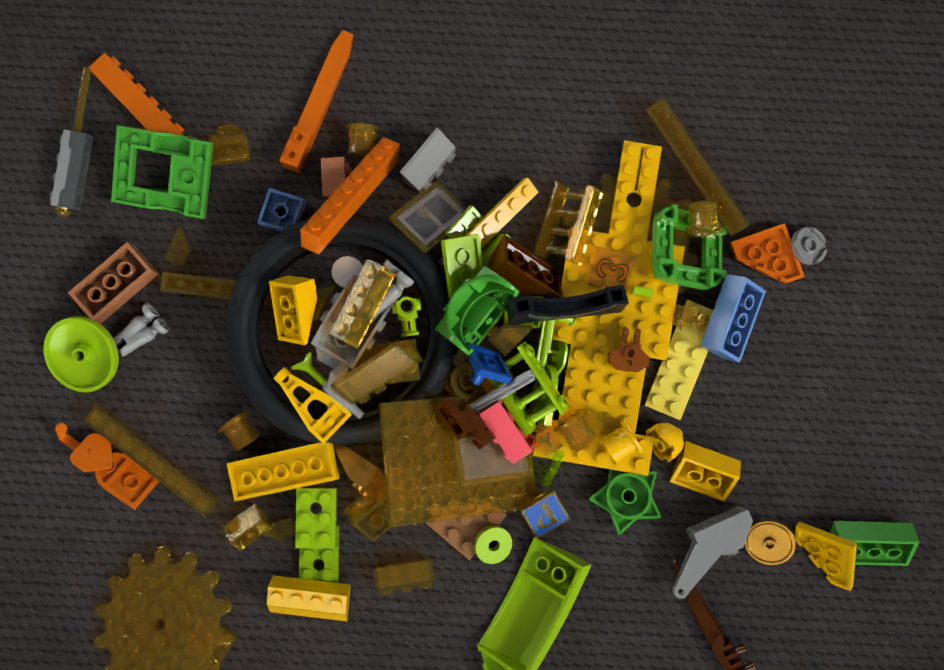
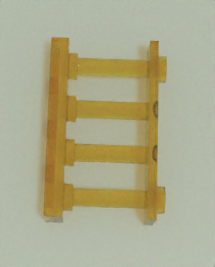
(583, 226)

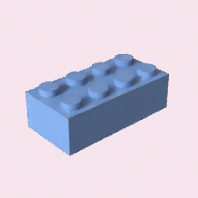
(733, 318)

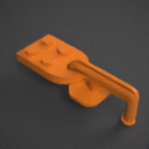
(124, 481)

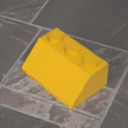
(706, 471)

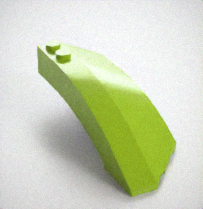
(533, 608)

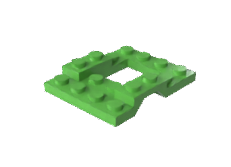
(188, 171)

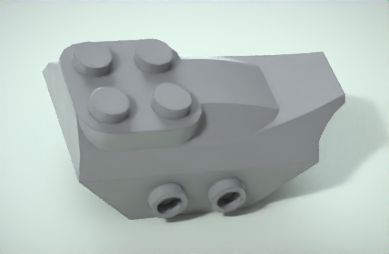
(334, 351)

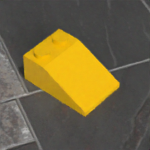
(293, 307)

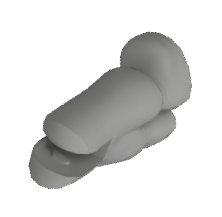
(396, 288)
(138, 333)

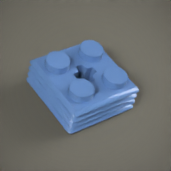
(276, 201)

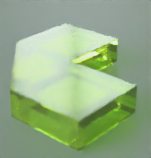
(553, 468)

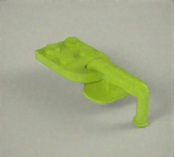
(556, 352)

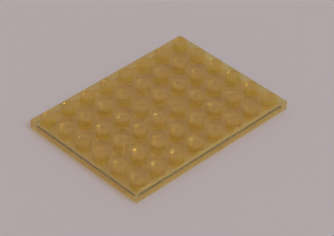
(424, 473)

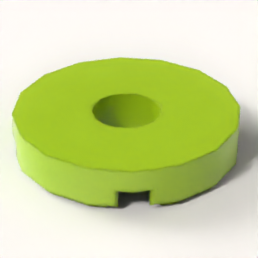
(500, 551)

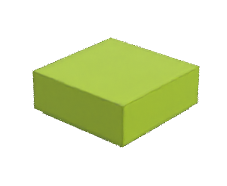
(642, 292)

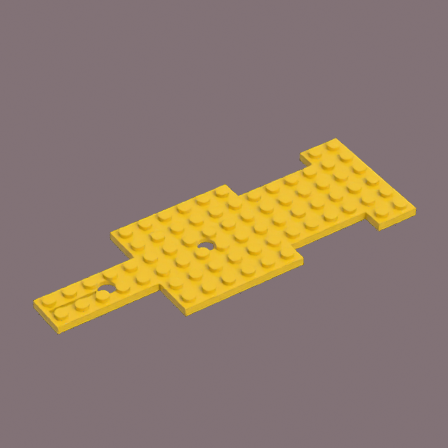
(589, 378)

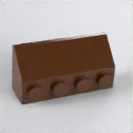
(525, 270)

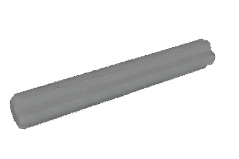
(502, 391)

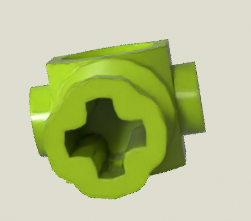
(409, 316)

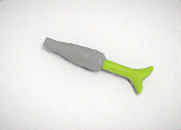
(306, 366)

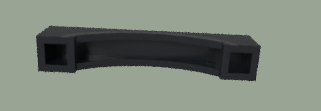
(530, 309)

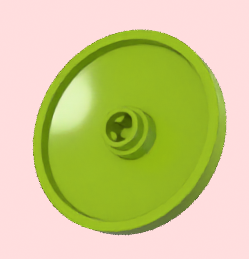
(81, 354)

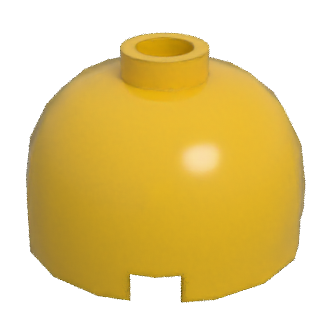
(667, 441)

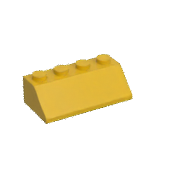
(308, 598)

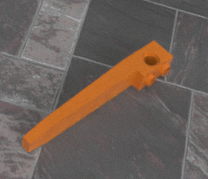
(305, 132)

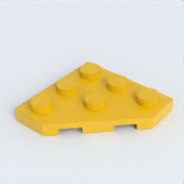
(830, 553)

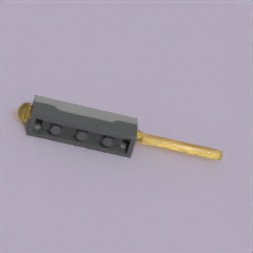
(73, 159)

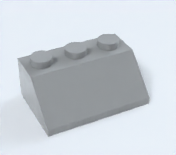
(428, 161)

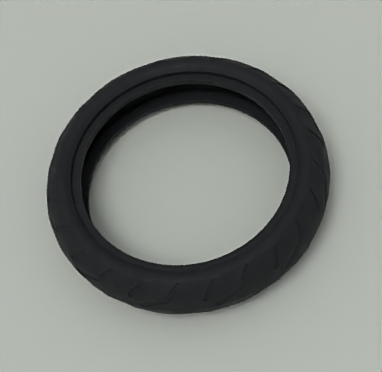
(250, 293)

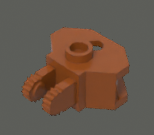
(628, 351)

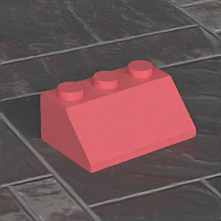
(507, 432)

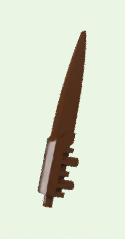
(714, 634)

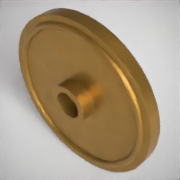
(770, 542)

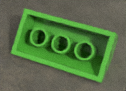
(879, 541)

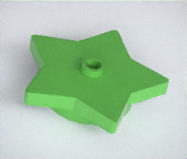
(639, 506)

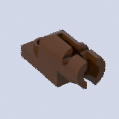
(464, 423)

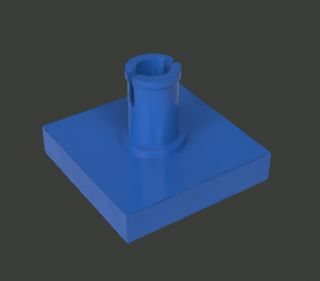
(487, 364)

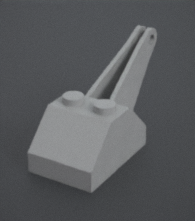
(710, 540)

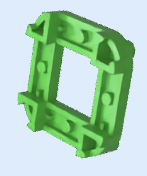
(662, 252)

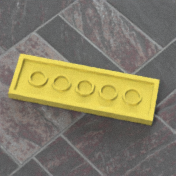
(679, 373)

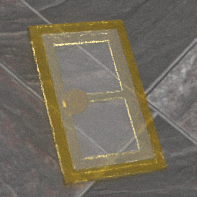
(428, 216)
(486, 464)

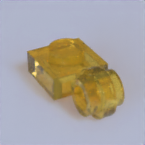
(684, 317)

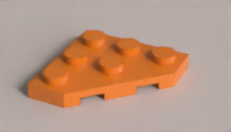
(769, 254)

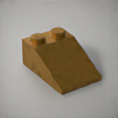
(364, 475)

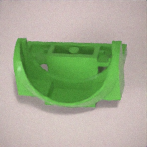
(475, 309)

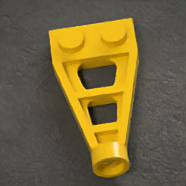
(329, 422)

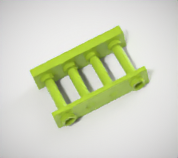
(517, 405)

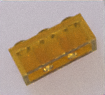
(404, 576)

